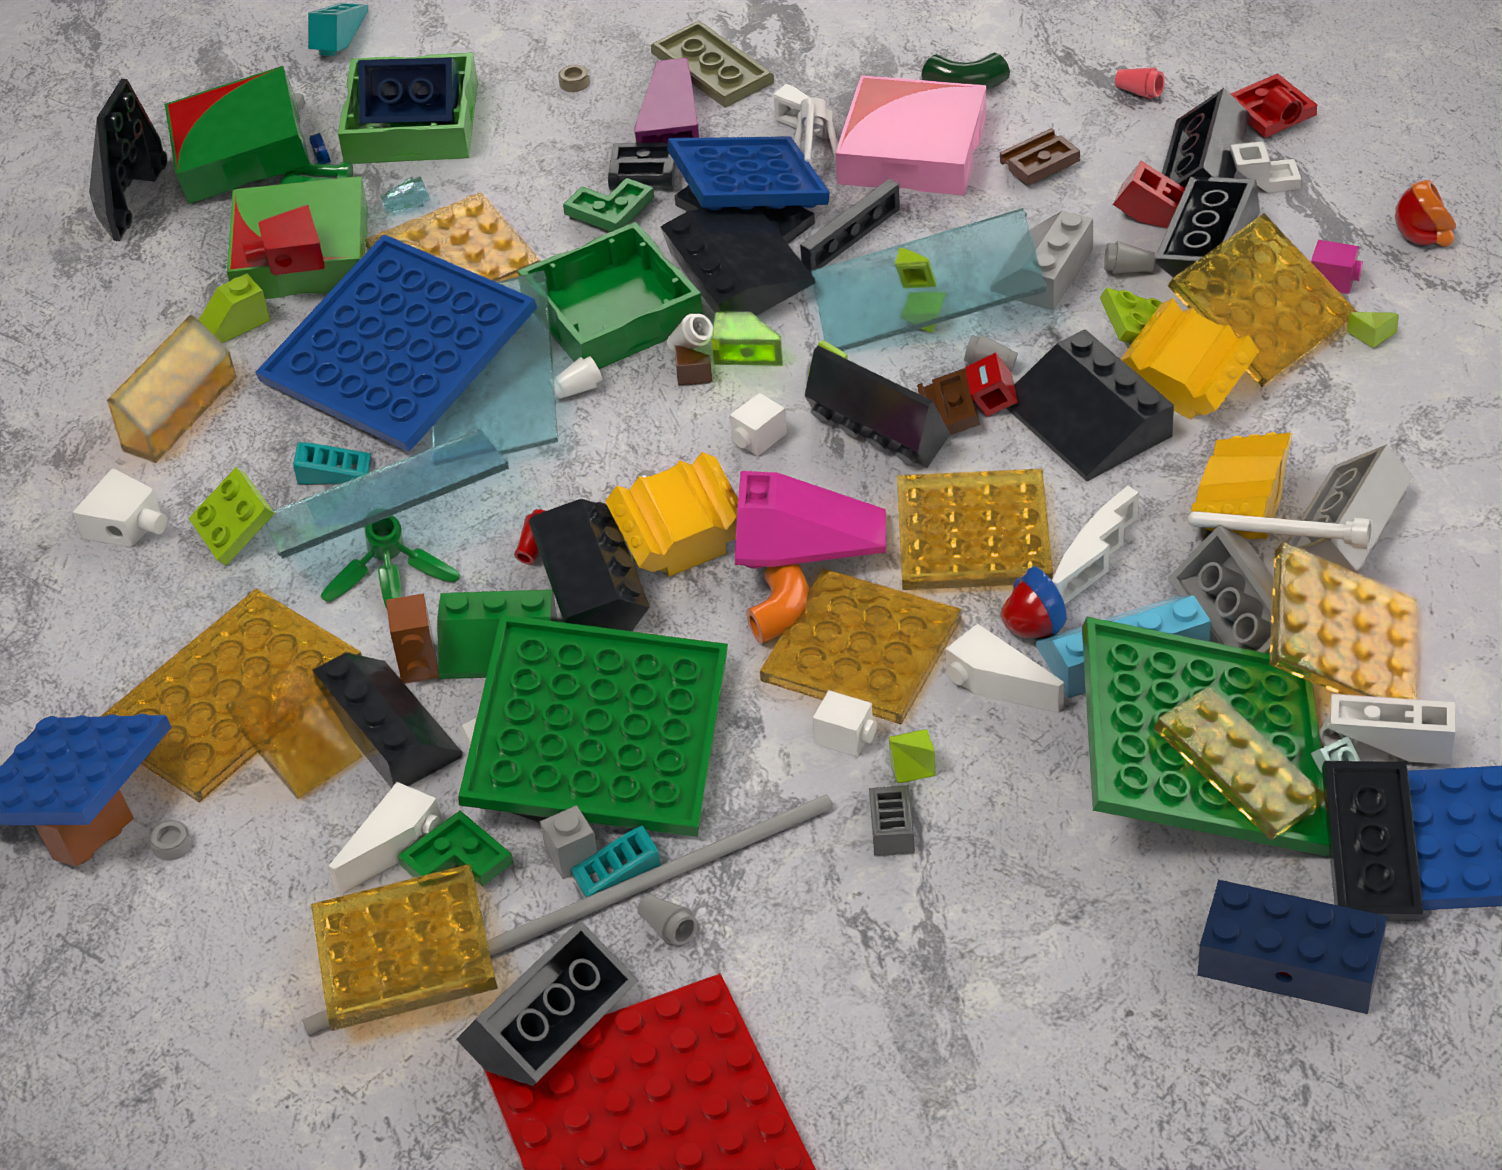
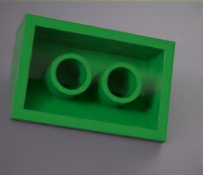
(470, 623)

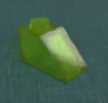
(745, 340)

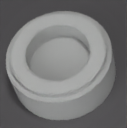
(170, 840)

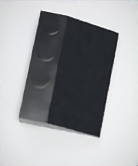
(736, 259)
(1091, 406)

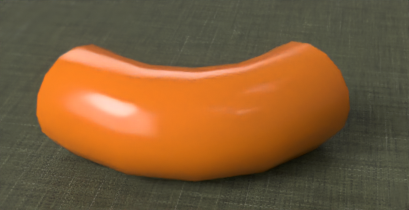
(784, 604)

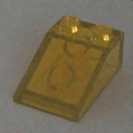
(294, 728)

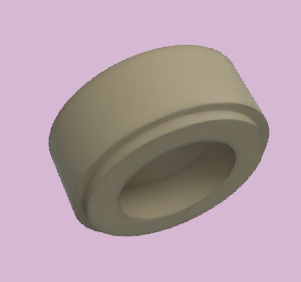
(573, 78)

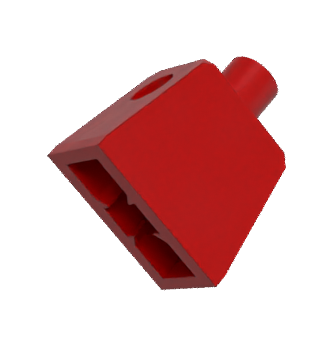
(287, 243)

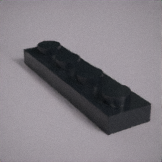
(850, 226)

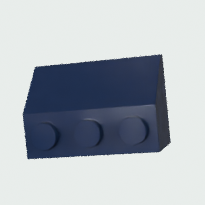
(408, 90)

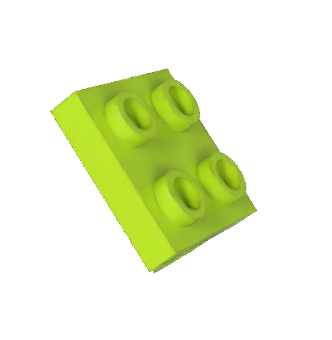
(1127, 312)
(231, 516)

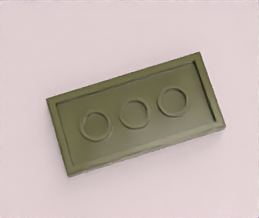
(714, 63)

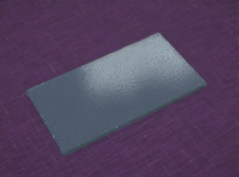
(973, 271)
(516, 389)
(384, 492)

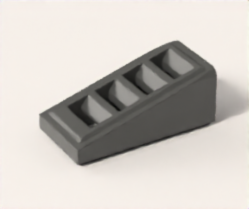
(891, 840)

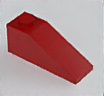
(1149, 196)

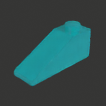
(334, 27)

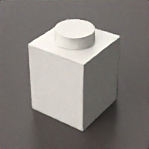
(758, 424)
(844, 723)

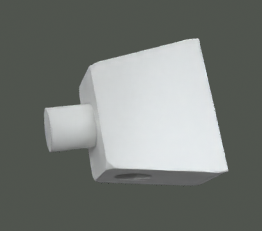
(119, 511)

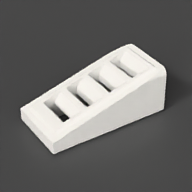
(788, 105)

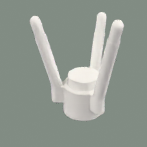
(812, 117)

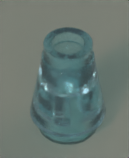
(406, 195)

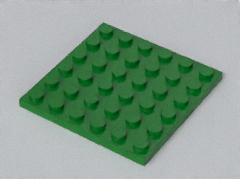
(596, 725)
(1138, 775)

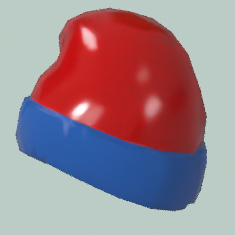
(1034, 606)

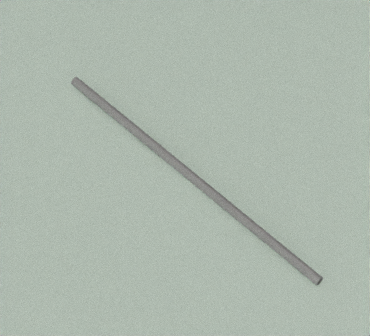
(637, 884)

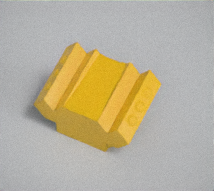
(1189, 358)
(1245, 478)
(677, 515)

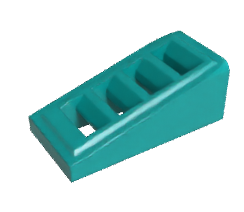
(319, 463)
(623, 848)

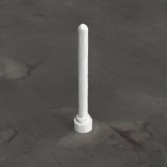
(1355, 532)

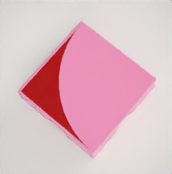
(911, 134)

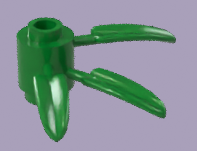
(384, 543)

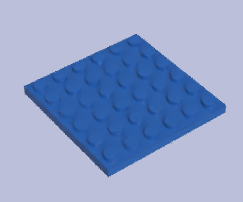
(396, 341)

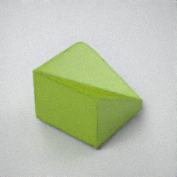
(1372, 326)
(912, 756)

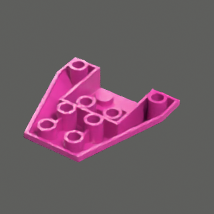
(801, 523)

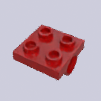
(1274, 105)

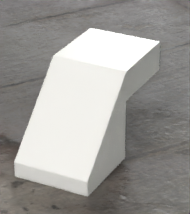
(1271, 176)

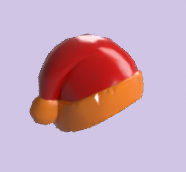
(1423, 217)

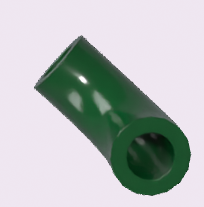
(987, 71)

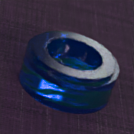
(319, 148)

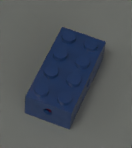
(1292, 946)

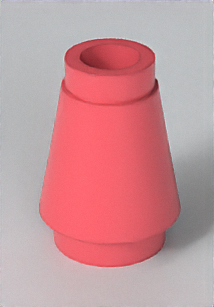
(1141, 81)

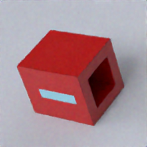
(991, 384)

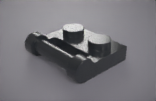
(641, 158)

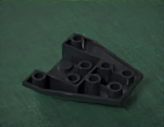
(122, 152)

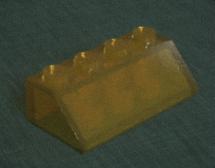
(170, 390)

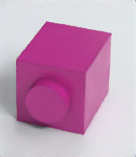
(1338, 264)

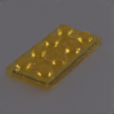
(1240, 762)

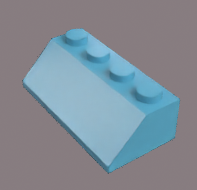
(1173, 615)

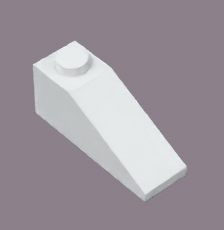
(1001, 672)
(1398, 726)
(389, 830)

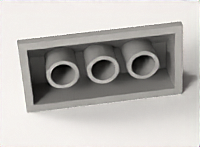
(1357, 488)
(1230, 588)

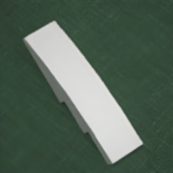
(1090, 551)

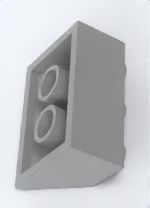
(1061, 250)

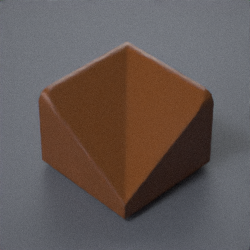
(692, 366)

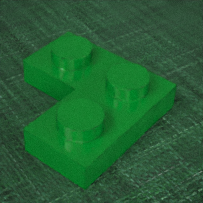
(612, 210)
(457, 843)

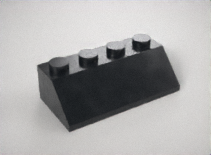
(1204, 139)
(1205, 218)
(874, 408)
(589, 566)
(385, 718)
(548, 1008)

